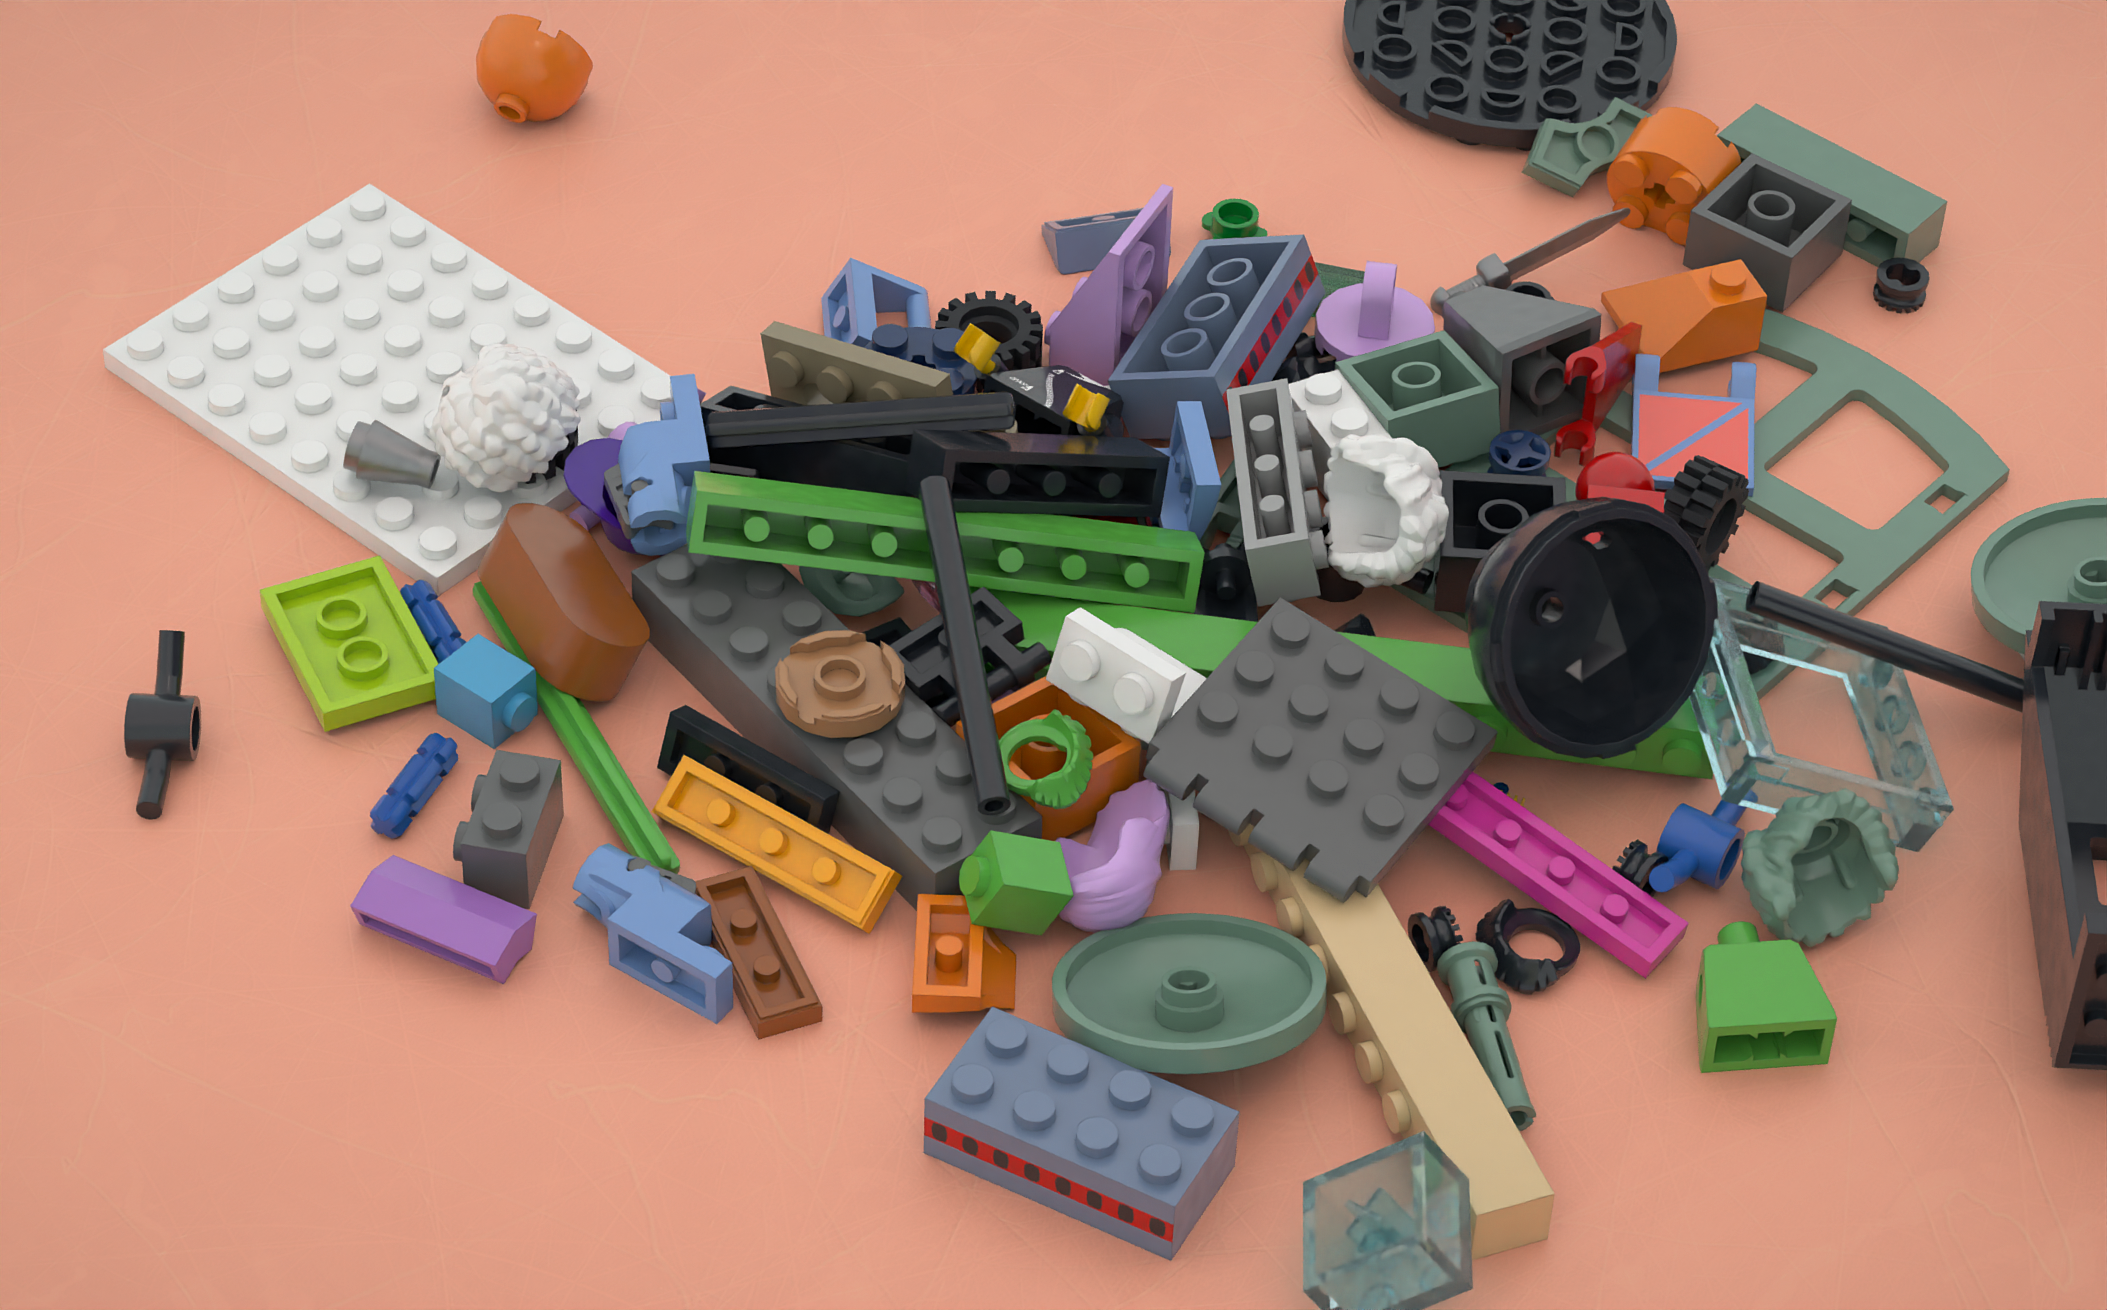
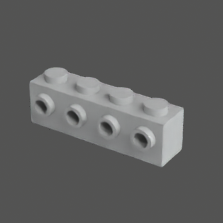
(1274, 492)

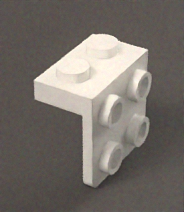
(1120, 675)

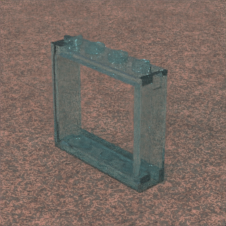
(1741, 749)

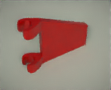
(1608, 370)

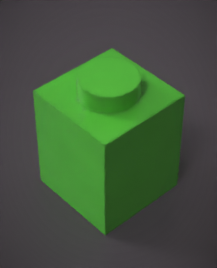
(1015, 883)

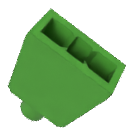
(1760, 1005)

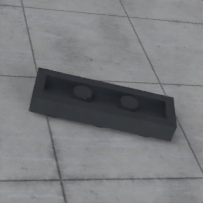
(746, 765)

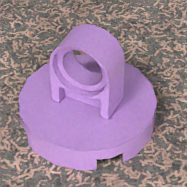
(1370, 315)

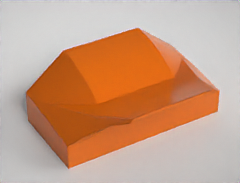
(958, 962)

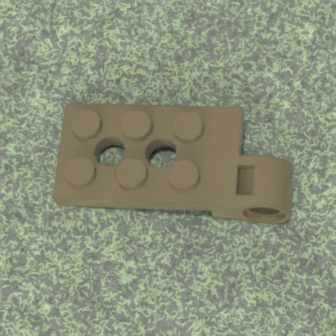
(830, 371)

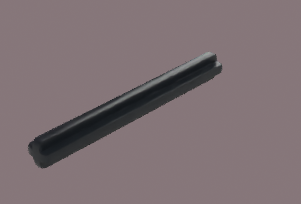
(859, 420)

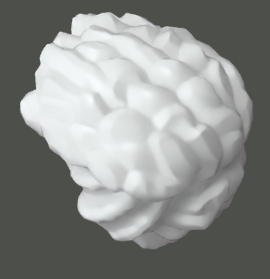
(505, 417)
(1382, 509)

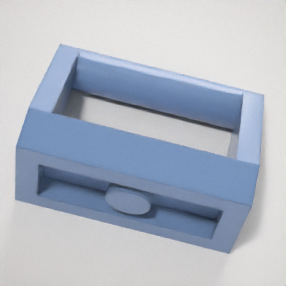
(863, 291)

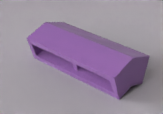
(445, 918)

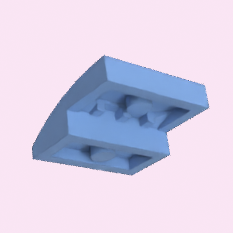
(1192, 473)

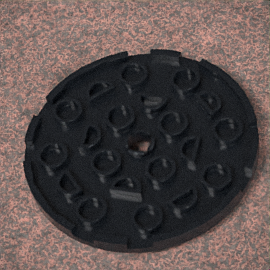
(1461, 78)

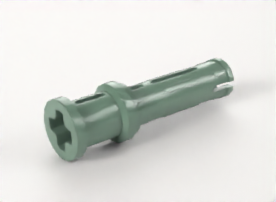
(1482, 1014)

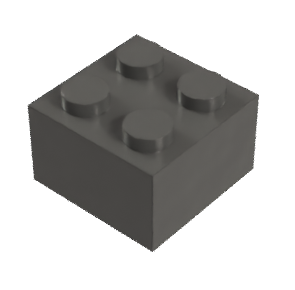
(1774, 223)

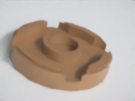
(840, 684)

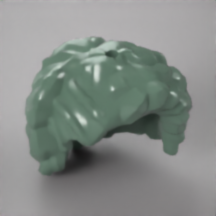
(1819, 866)

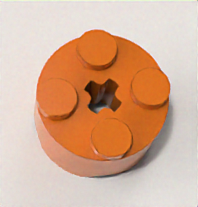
(1669, 170)

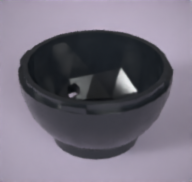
(1618, 631)

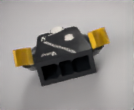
(1047, 397)

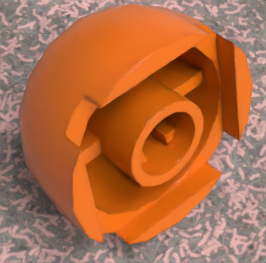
(530, 71)

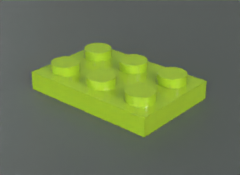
(351, 642)

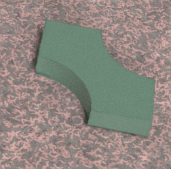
(1572, 152)

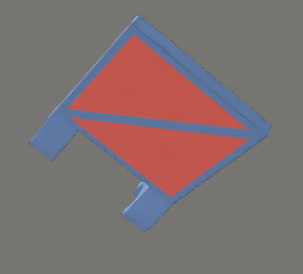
(1679, 426)

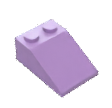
(1116, 297)

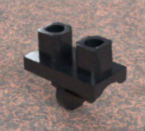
(1226, 585)

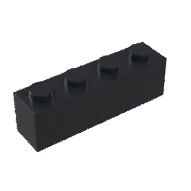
(857, 465)
(1041, 472)

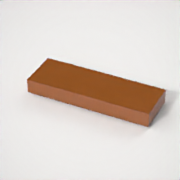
(763, 961)

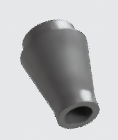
(388, 456)

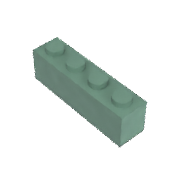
(1886, 211)

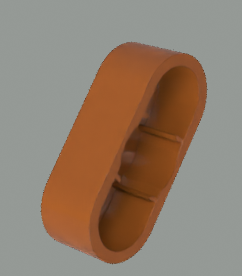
(563, 602)

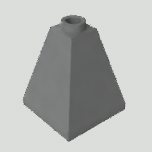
(1524, 351)

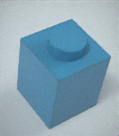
(486, 691)

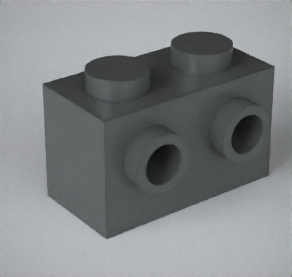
(511, 826)

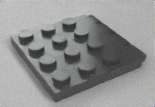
(1317, 751)

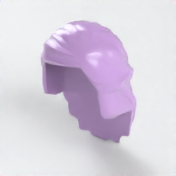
(1120, 864)

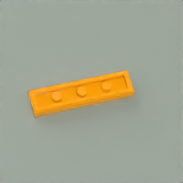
(777, 844)

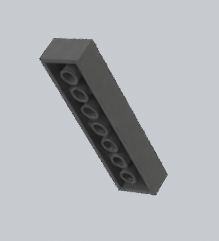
(900, 787)

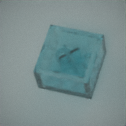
(1388, 1230)

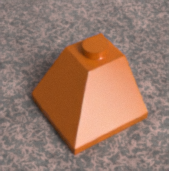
(1693, 314)

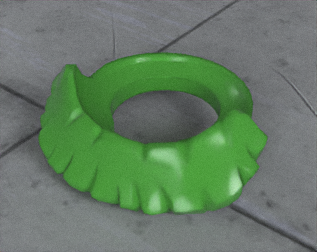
(1061, 787)

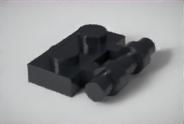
(999, 630)

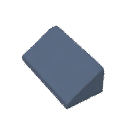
(1084, 241)

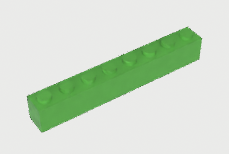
(889, 539)

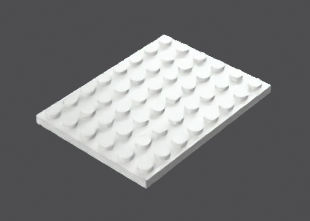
(365, 326)

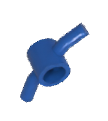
(1699, 846)

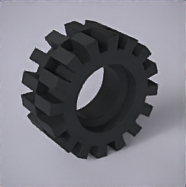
(1008, 323)
(1707, 505)

